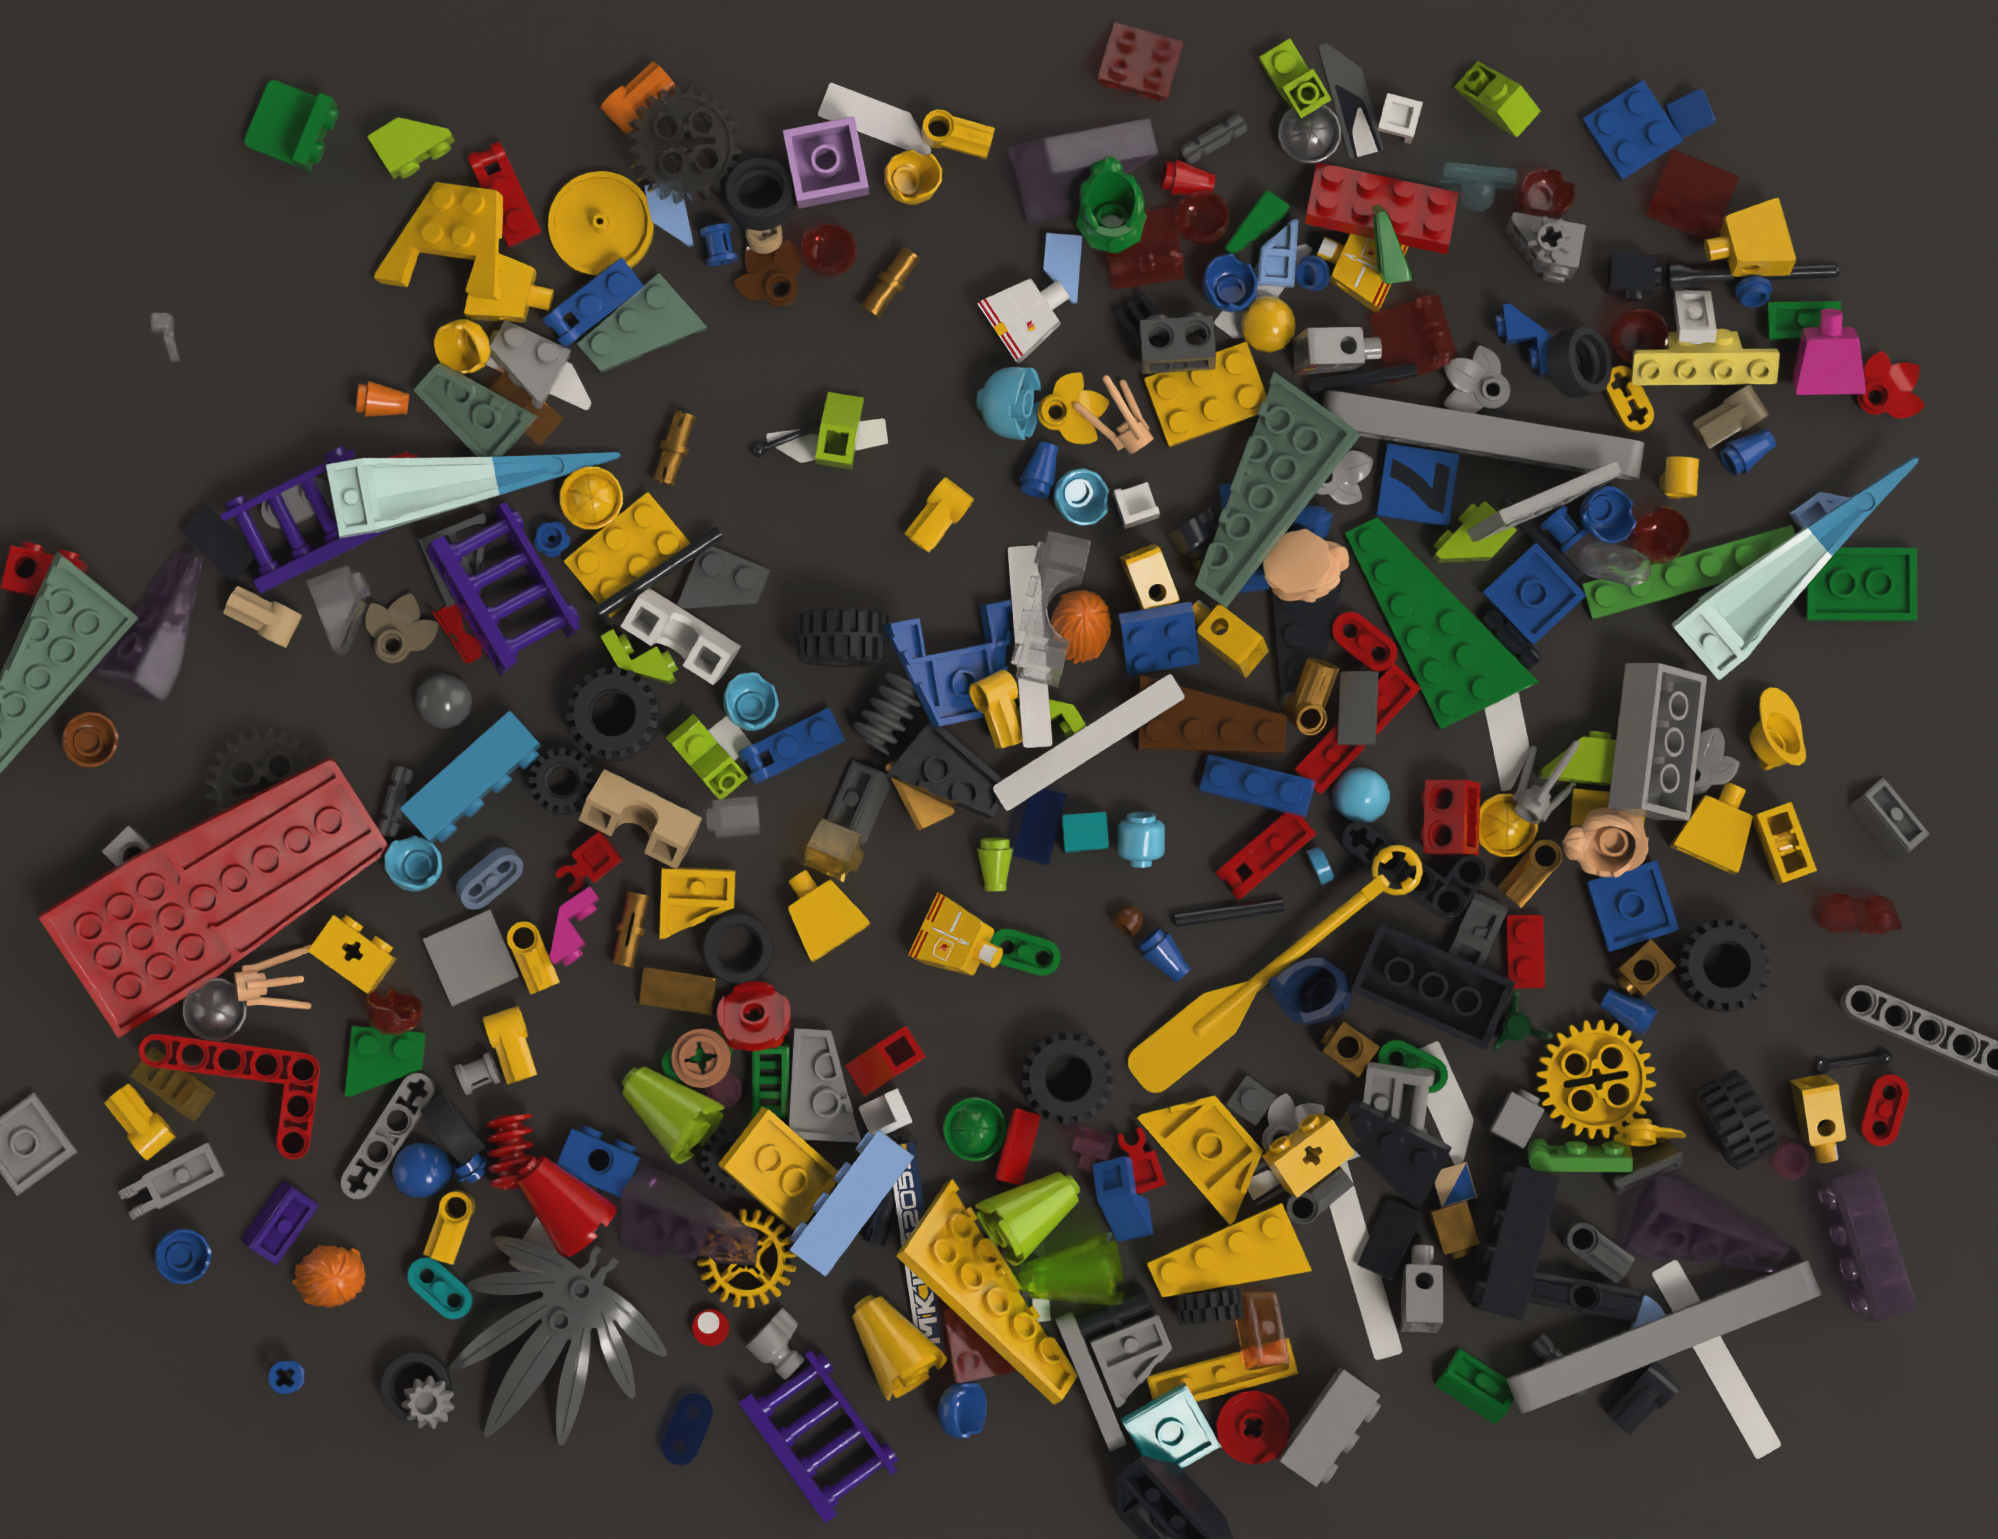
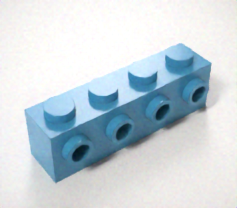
(471, 777)

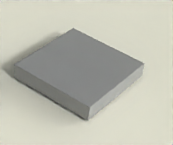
(471, 958)
(31, 1144)

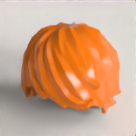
(1084, 623)
(330, 1276)

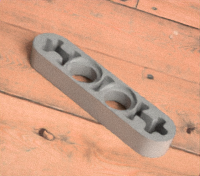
(383, 1133)
(1090, 1381)

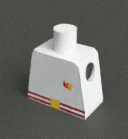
(1024, 315)

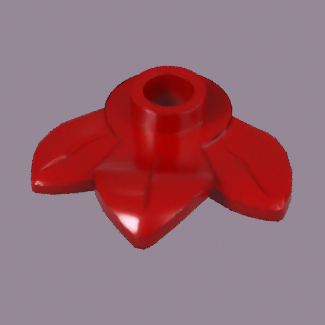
(1894, 386)

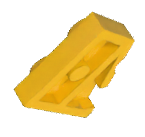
(693, 896)

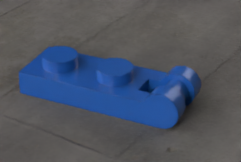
(594, 301)
(793, 745)

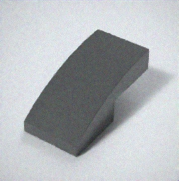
(1478, 929)

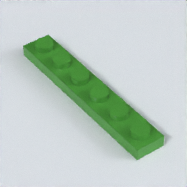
(1682, 575)

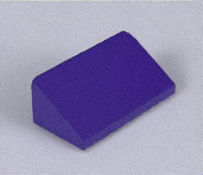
(279, 1222)

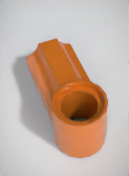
(622, 103)

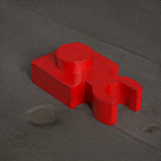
(593, 859)
(1145, 1165)

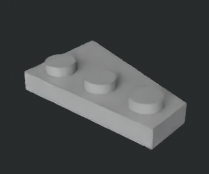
(818, 1091)

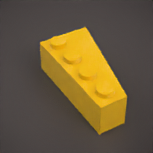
(1238, 1254)

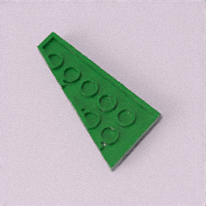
(1442, 642)

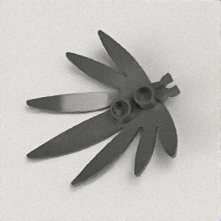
(568, 1310)

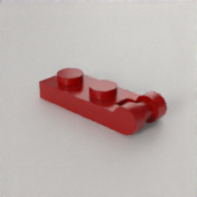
(518, 219)
(1266, 853)

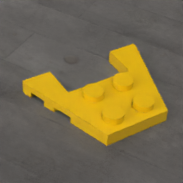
(455, 224)

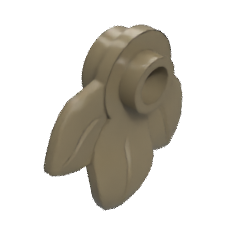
(399, 623)

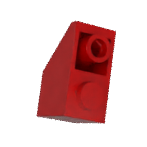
(885, 1061)

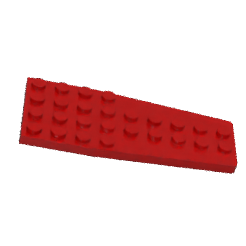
(212, 893)

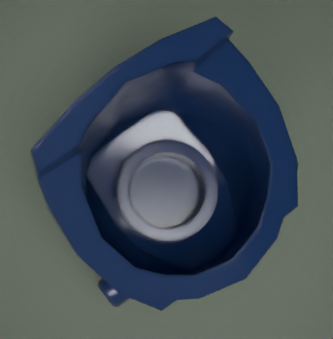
(1312, 991)

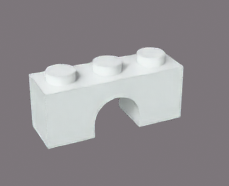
(663, 622)

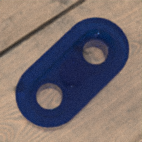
(687, 1429)

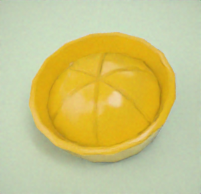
(591, 497)
(1502, 829)

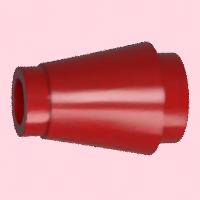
(1183, 178)

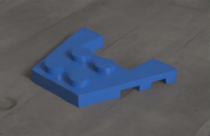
(945, 677)

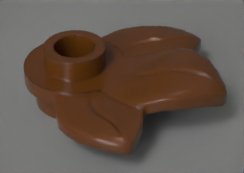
(769, 270)

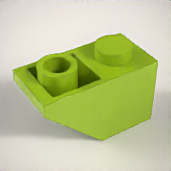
(1498, 98)
(407, 143)
(839, 430)
(1459, 546)

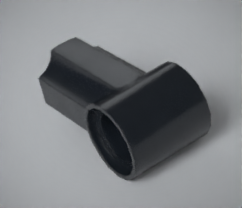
(1650, 1391)

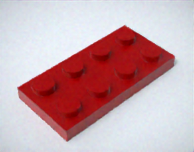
(1345, 197)

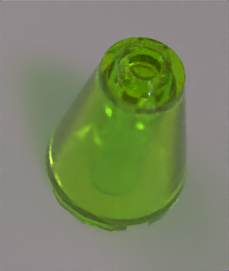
(1077, 1273)

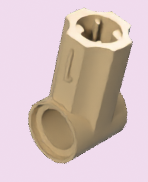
(269, 619)

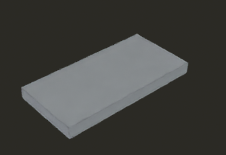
(1544, 502)

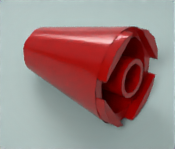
(563, 1204)

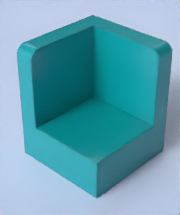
(1084, 832)

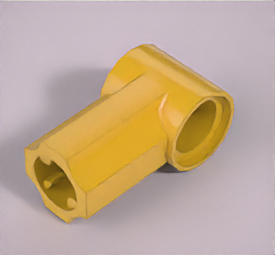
(962, 134)
(1680, 477)
(943, 508)
(995, 699)
(533, 961)
(508, 1036)
(145, 1129)
(448, 1229)

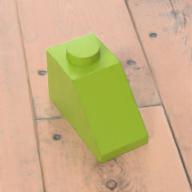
(1590, 763)

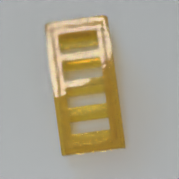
(192, 1097)

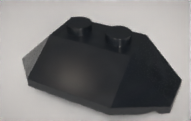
(1164, 1503)

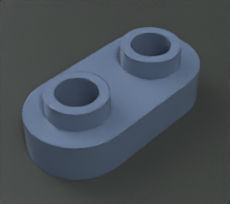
(489, 878)

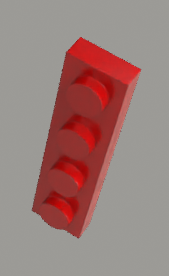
(1329, 759)

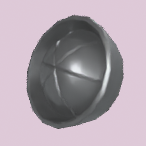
(1312, 137)
(214, 1011)

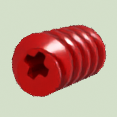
(510, 1149)

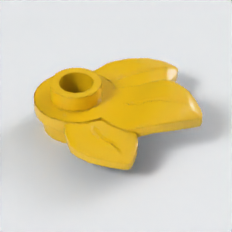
(1071, 423)
(1643, 1133)

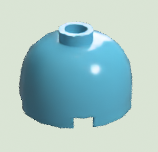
(1009, 401)

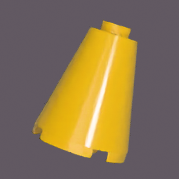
(894, 1347)

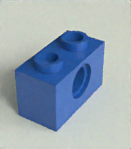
(576, 1160)

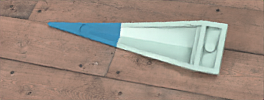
(392, 492)
(1743, 609)

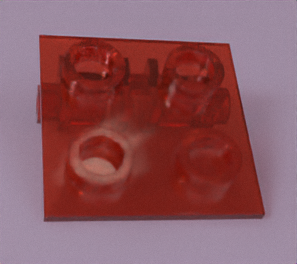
(1140, 62)
(1692, 196)
(1153, 258)
(1415, 334)
(1873, 913)
(970, 1353)

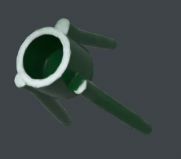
(1517, 1025)

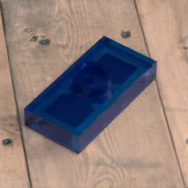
(1040, 826)

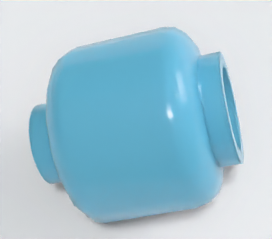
(1141, 839)

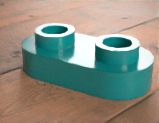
(440, 1288)

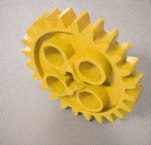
(1601, 1111)

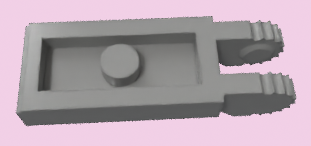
(176, 1179)

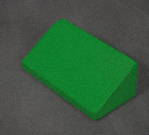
(1476, 1386)

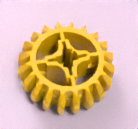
(769, 1283)

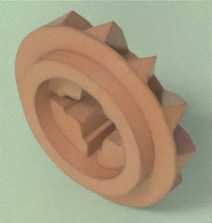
(687, 1047)

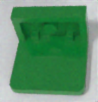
(291, 125)

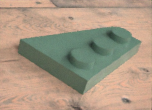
(642, 324)
(474, 413)

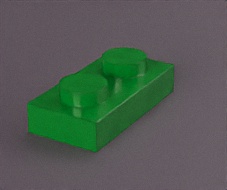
(1788, 319)

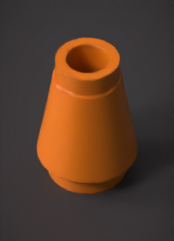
(380, 400)

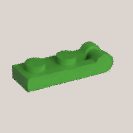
(1579, 1157)

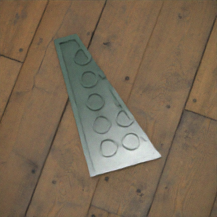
(1279, 473)
(56, 649)

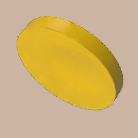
(599, 221)

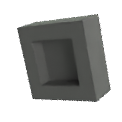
(1251, 1100)

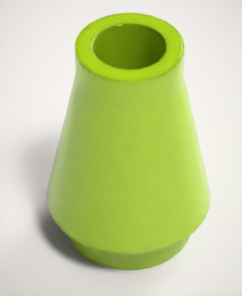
(995, 862)

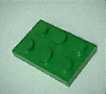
(1865, 586)

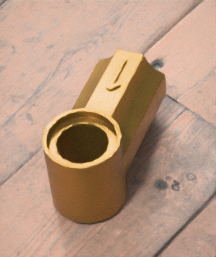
(1311, 694)
(1528, 874)

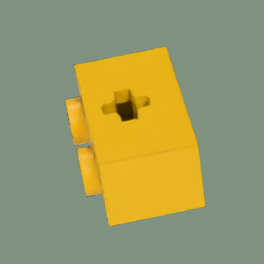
(1784, 843)
(331, 947)
(1325, 1153)

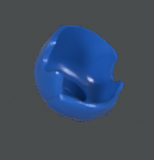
(1229, 284)
(1607, 514)
(421, 1170)
(182, 1256)
(962, 1410)

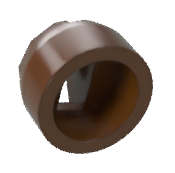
(1128, 920)

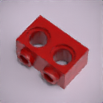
(30, 586)
(1460, 817)

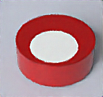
(710, 1327)

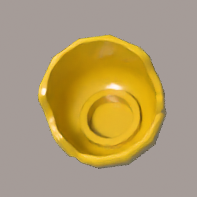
(912, 177)
(1268, 324)
(462, 346)

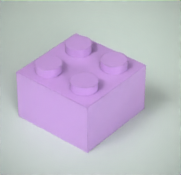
(826, 162)

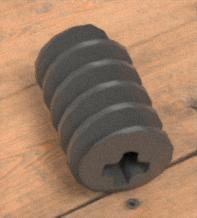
(887, 713)

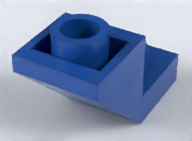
(1518, 329)
(1117, 1196)

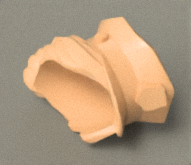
(1304, 566)
(1607, 843)

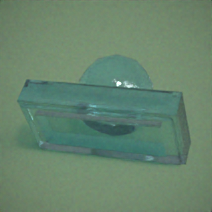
(1478, 182)

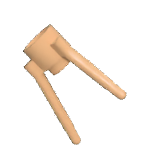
(1133, 431)
(251, 985)

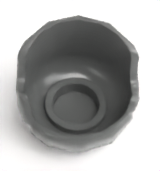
(443, 701)

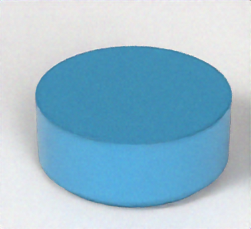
(1320, 865)

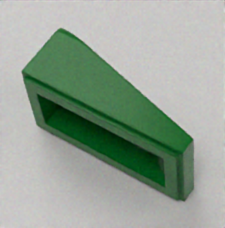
(1262, 217)
(1390, 258)
(782, 1110)

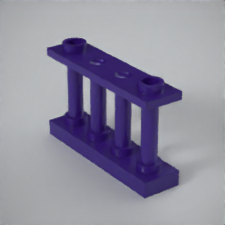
(303, 555)
(483, 618)
(784, 1438)

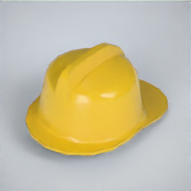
(1778, 733)

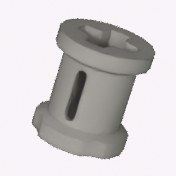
(477, 1073)

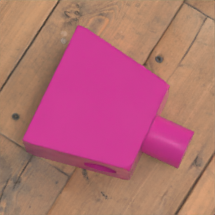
(1829, 359)

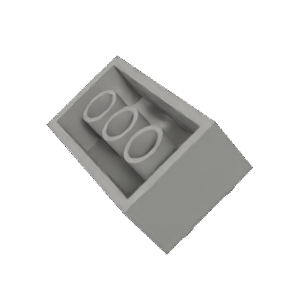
(1657, 741)

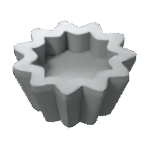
(428, 1402)

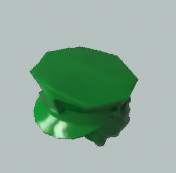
(1111, 207)

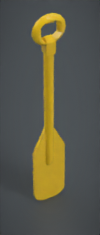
(1218, 1013)

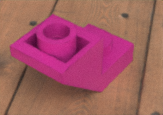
(566, 938)

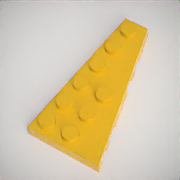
(980, 1287)

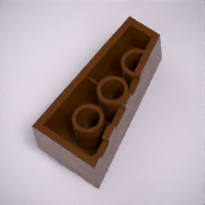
(1212, 727)

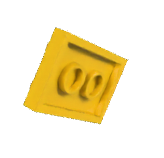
(1207, 400)
(626, 549)
(779, 1169)

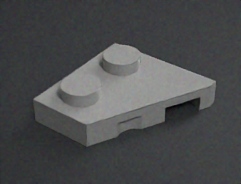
(529, 360)
(1130, 1354)

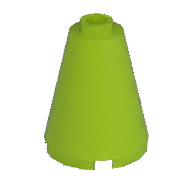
(672, 1111)
(1027, 1214)

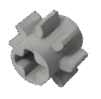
(1554, 230)

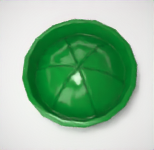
(975, 1129)

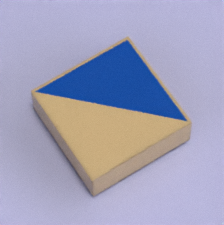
(1454, 1185)

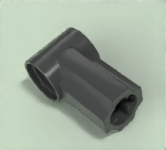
(1321, 1195)
(1599, 1252)

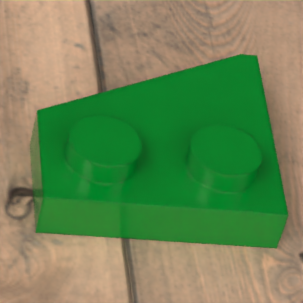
(381, 1058)

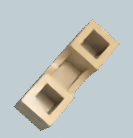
(620, 802)

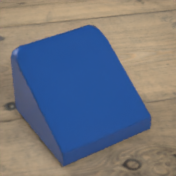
(1691, 113)

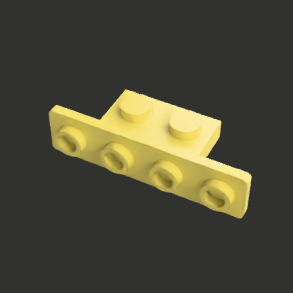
(1705, 363)

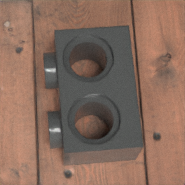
(1178, 353)

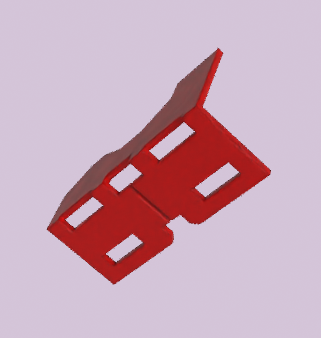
(453, 621)

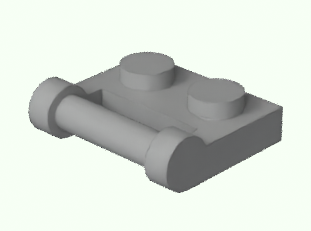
(1385, 1090)

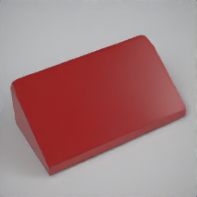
(1018, 1146)

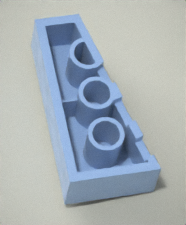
(851, 1202)

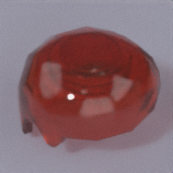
(1546, 194)
(1202, 217)
(829, 250)
(1638, 331)
(1661, 535)
(393, 1013)

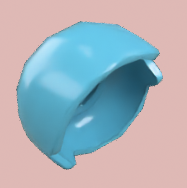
(1081, 497)
(750, 701)
(1360, 794)
(413, 863)

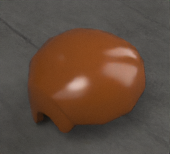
(90, 739)

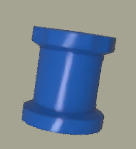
(719, 244)
(1563, 529)
(275, 1376)

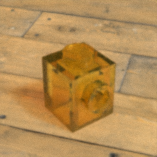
(834, 850)

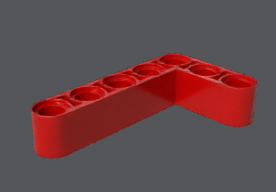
(247, 1070)

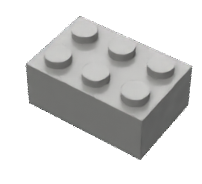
(1329, 1427)

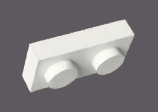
(1694, 316)

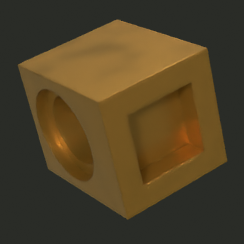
(1659, 963)
(1365, 1048)
(1454, 1229)

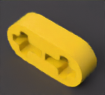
(1636, 395)

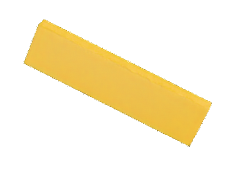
(1218, 1376)

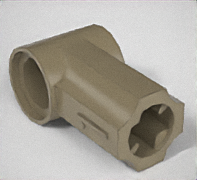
(1737, 413)

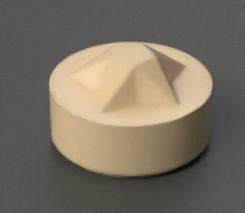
(764, 241)

